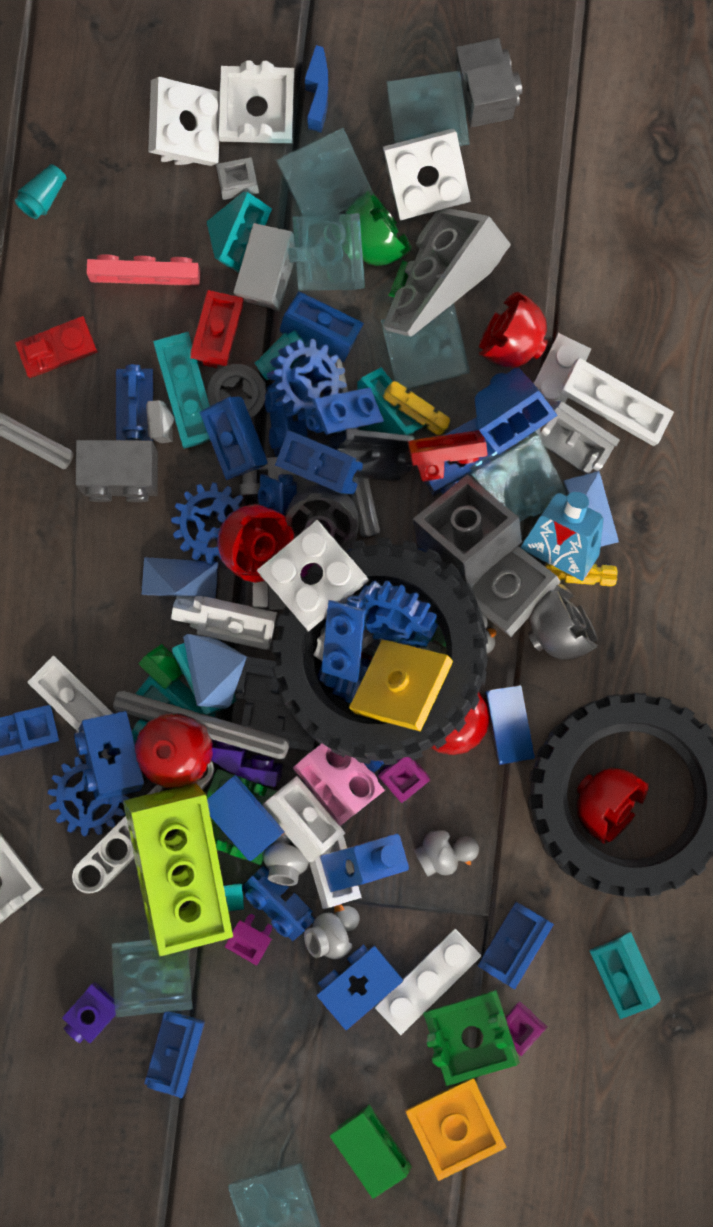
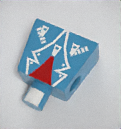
(567, 535)

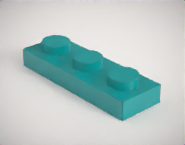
(183, 387)

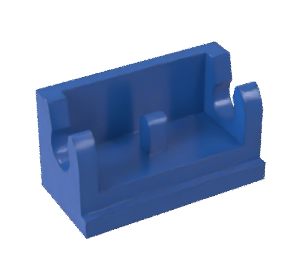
(318, 463)
(515, 945)
(174, 1053)

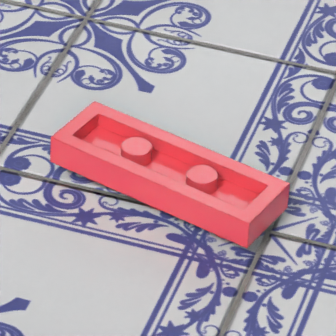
(143, 271)

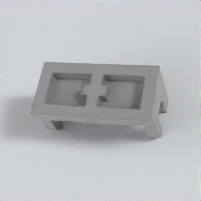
(265, 267)
(576, 438)

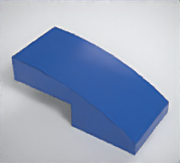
(317, 82)
(27, 730)

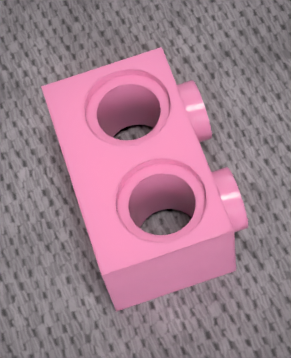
(333, 782)

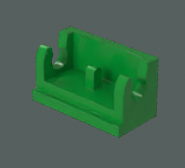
(371, 1151)

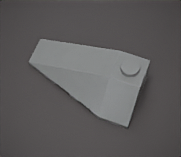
(452, 258)

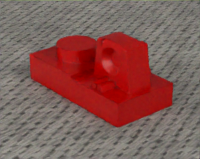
(217, 328)
(56, 347)
(432, 452)

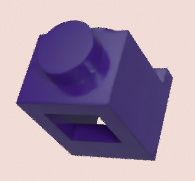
(100, 1003)

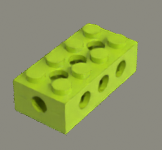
(156, 857)

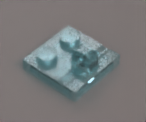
(427, 106)
(324, 175)
(328, 252)
(430, 354)
(520, 477)
(149, 981)
(275, 1199)

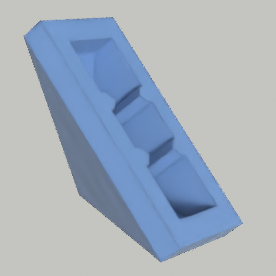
(593, 488)
(179, 578)
(213, 670)

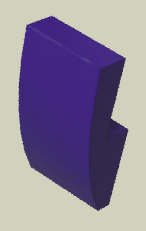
(257, 769)

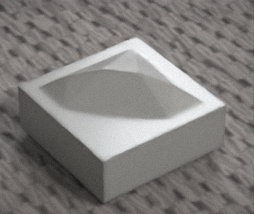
(237, 177)
(160, 421)

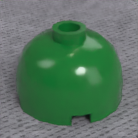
(378, 231)

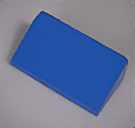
(321, 323)
(233, 437)
(509, 725)
(243, 818)

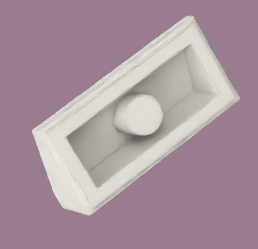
(303, 819)

